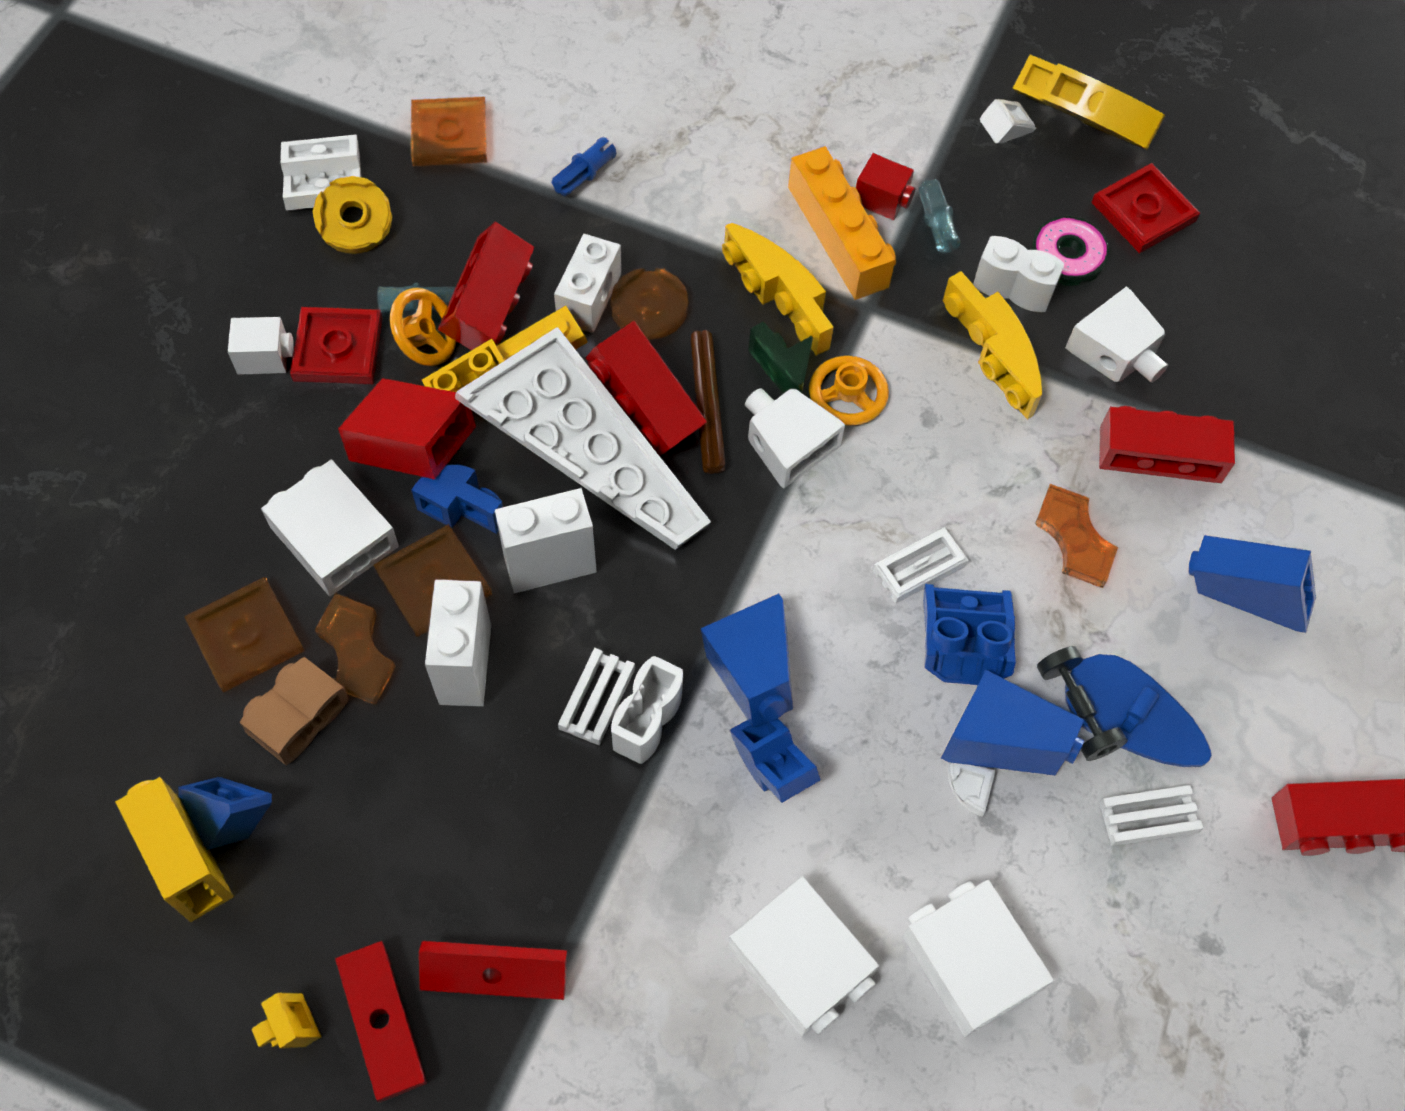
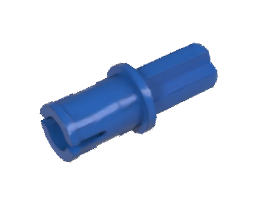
(583, 167)

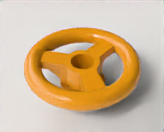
(420, 328)
(853, 372)

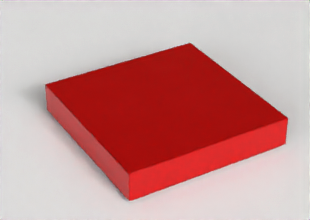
(1145, 208)
(336, 345)

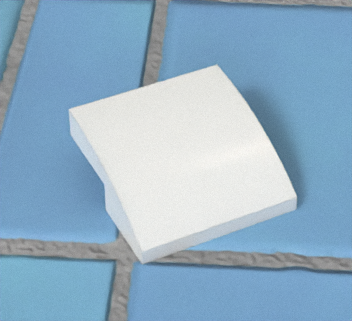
(314, 164)

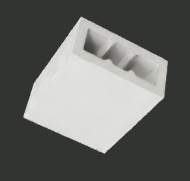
(330, 527)
(547, 540)
(458, 643)
(975, 956)
(804, 958)

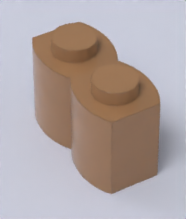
(294, 710)

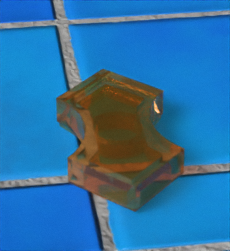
(1083, 549)
(348, 629)

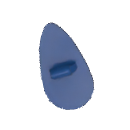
(1143, 710)

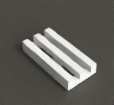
(902, 592)
(611, 664)
(1185, 808)

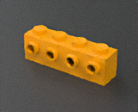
(841, 222)

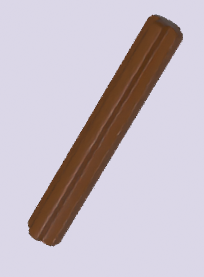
(708, 402)

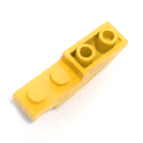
(1089, 101)
(779, 276)
(1006, 349)
(488, 355)

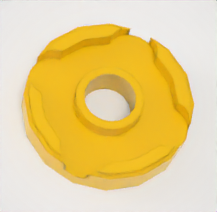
(356, 236)

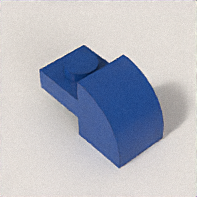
(457, 494)
(774, 758)

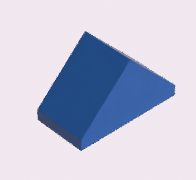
(223, 810)

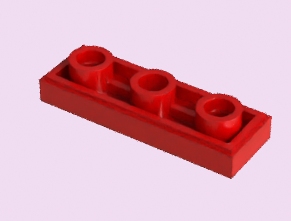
(492, 970)
(388, 1051)

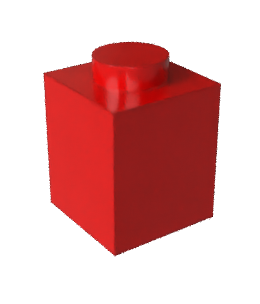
(885, 186)

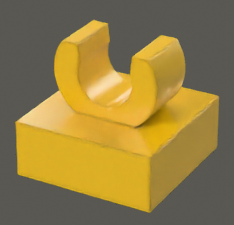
(287, 1022)

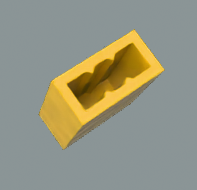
(173, 849)

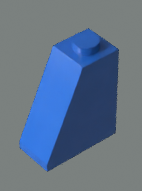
(1257, 579)
(753, 659)
(1013, 730)

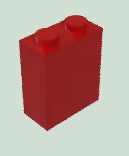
(407, 428)

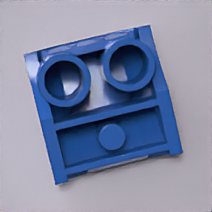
(968, 634)

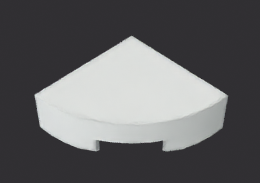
(971, 785)

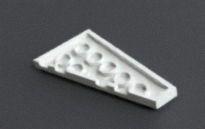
(570, 420)

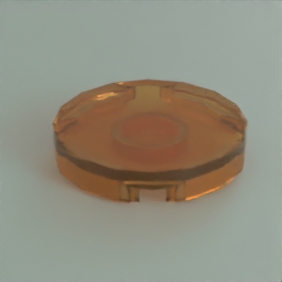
(652, 300)

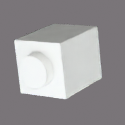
(259, 345)

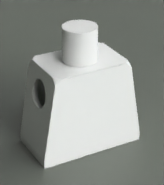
(1120, 339)
(791, 433)

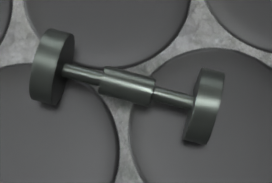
(1060, 664)

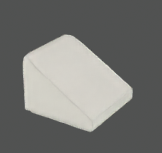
(1006, 121)

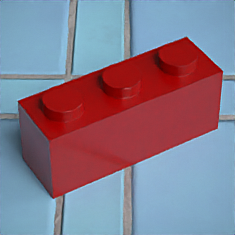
(487, 288)
(645, 388)
(1166, 444)
(1341, 816)

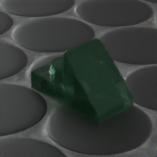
(783, 365)

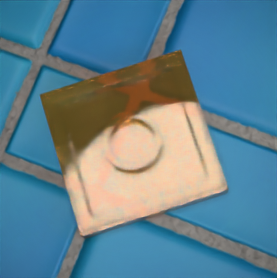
(448, 131)
(413, 571)
(244, 634)

